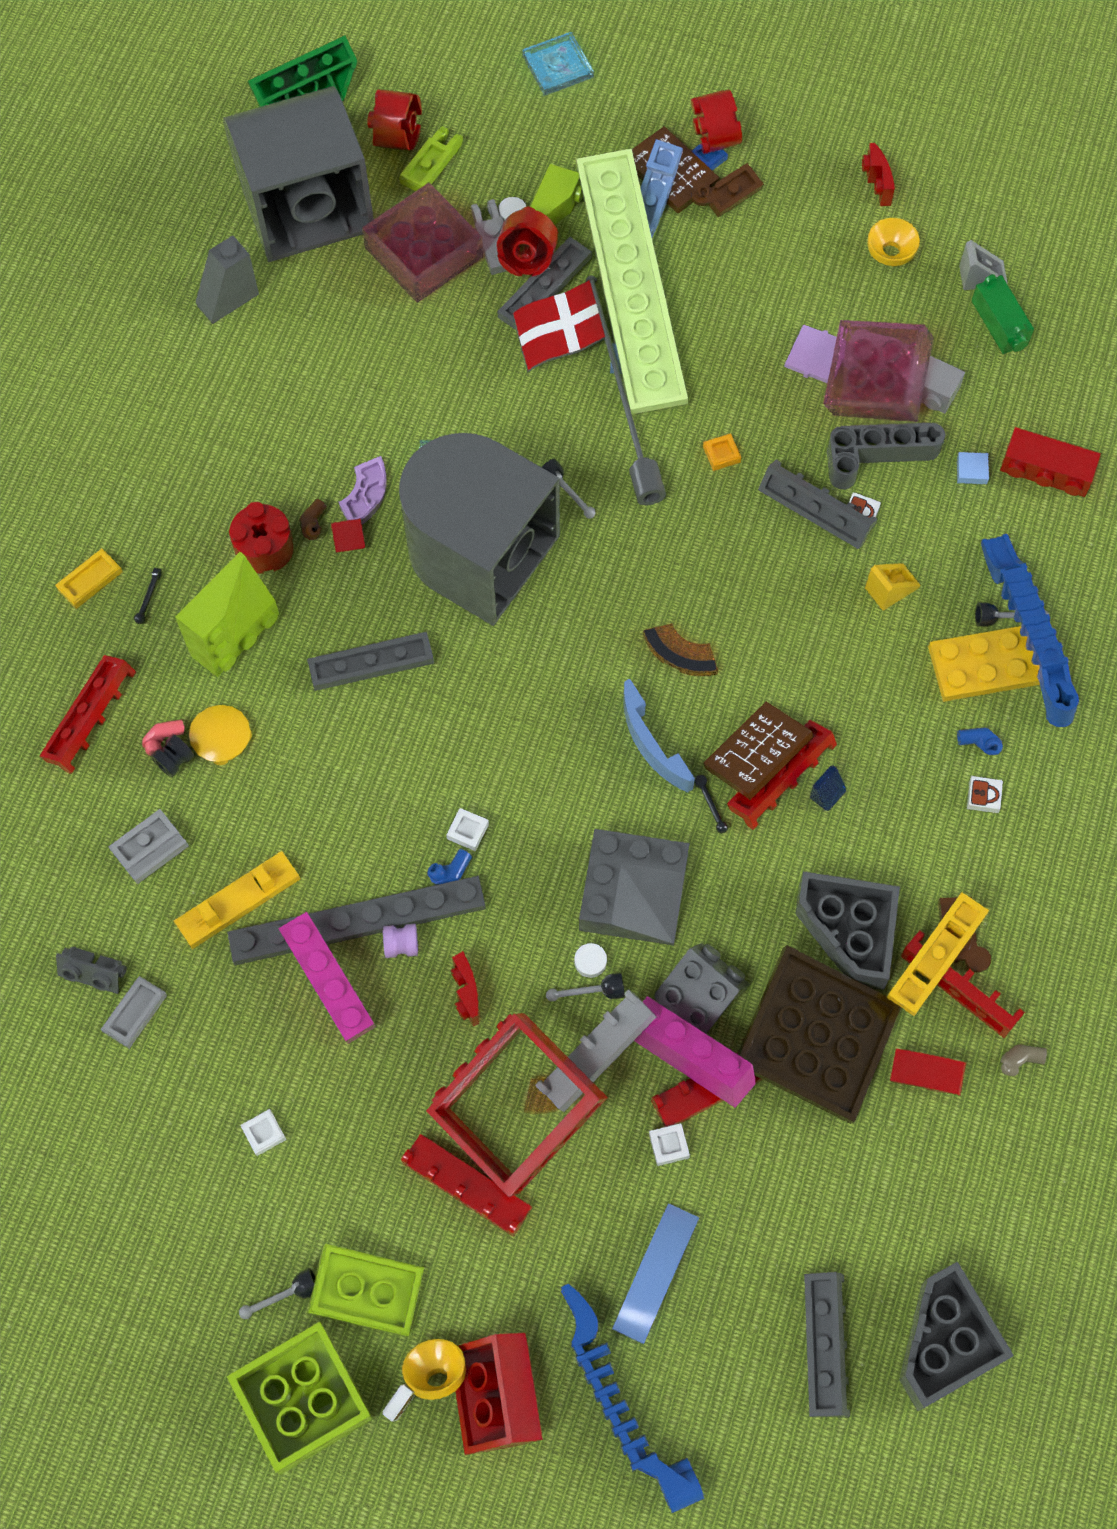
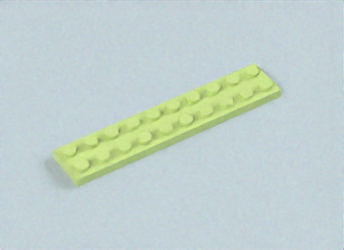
(631, 282)

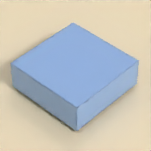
(972, 468)

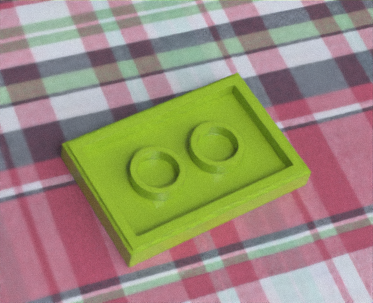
(365, 1290)

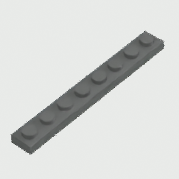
(363, 918)

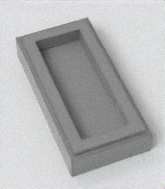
(134, 1012)

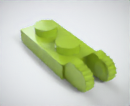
(430, 160)

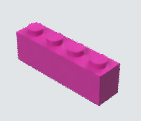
(327, 977)
(697, 1055)

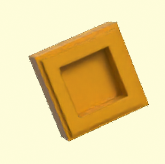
(722, 452)

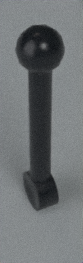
(140, 617)
(701, 782)

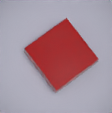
(348, 535)

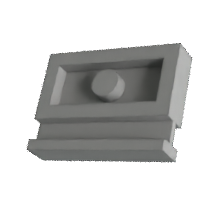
(148, 846)

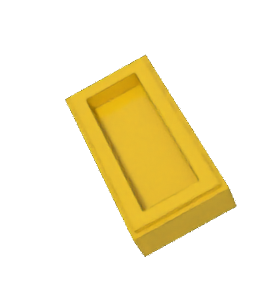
(89, 578)

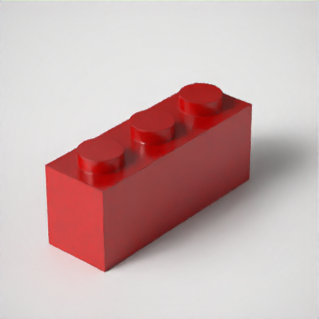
(1050, 462)

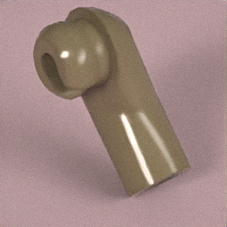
(1019, 1055)

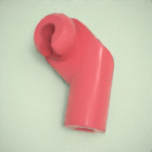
(155, 736)

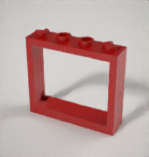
(467, 1074)

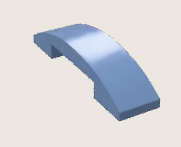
(659, 180)
(671, 769)
(655, 1273)

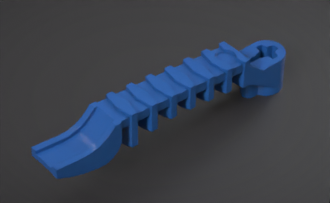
(1054, 673)
(676, 1480)

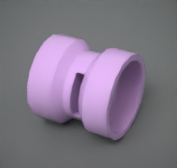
(400, 941)

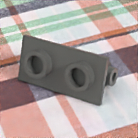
(78, 966)

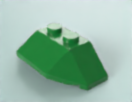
(315, 70)

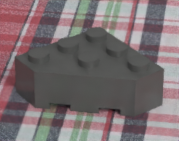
(851, 923)
(949, 1339)

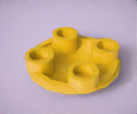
(219, 733)

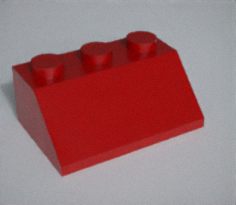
(497, 1395)

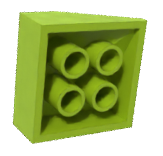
(227, 616)
(299, 1398)

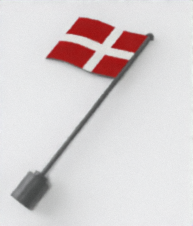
(565, 327)

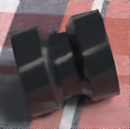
(172, 755)

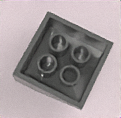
(633, 887)

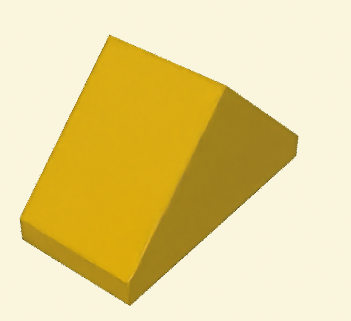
(890, 584)

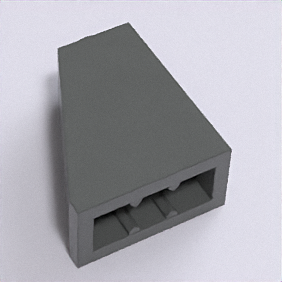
(226, 280)

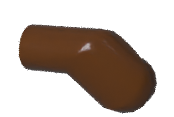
(309, 520)

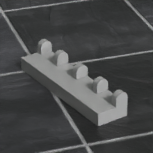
(599, 1049)

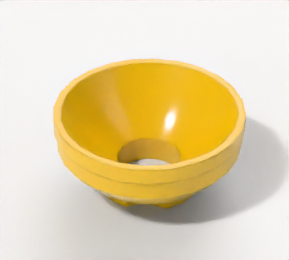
(894, 233)
(432, 1358)

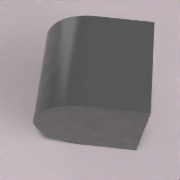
(300, 172)
(477, 520)

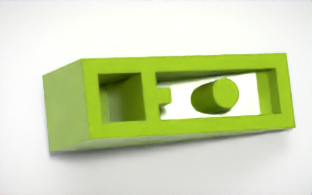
(558, 193)

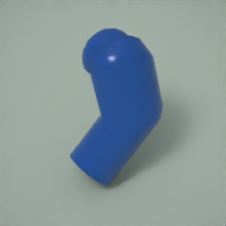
(982, 738)
(452, 872)

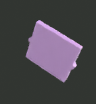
(812, 353)

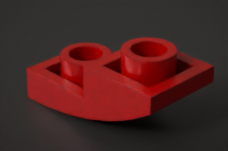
(879, 173)
(467, 996)
(928, 1071)

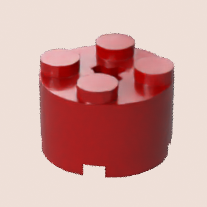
(395, 119)
(716, 121)
(526, 242)
(262, 536)

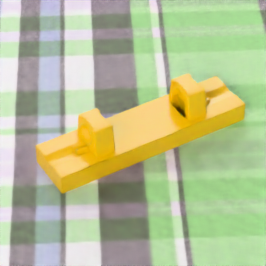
(237, 900)
(938, 953)

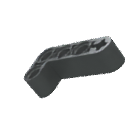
(928, 445)

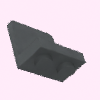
(701, 987)

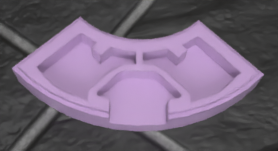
(368, 491)

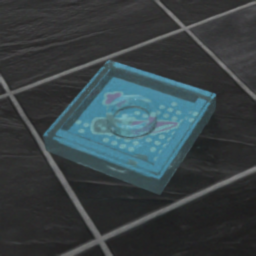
(557, 63)

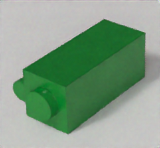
(1002, 314)

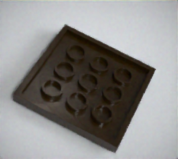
(818, 1034)

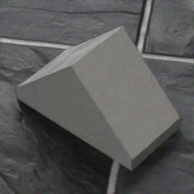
(978, 264)

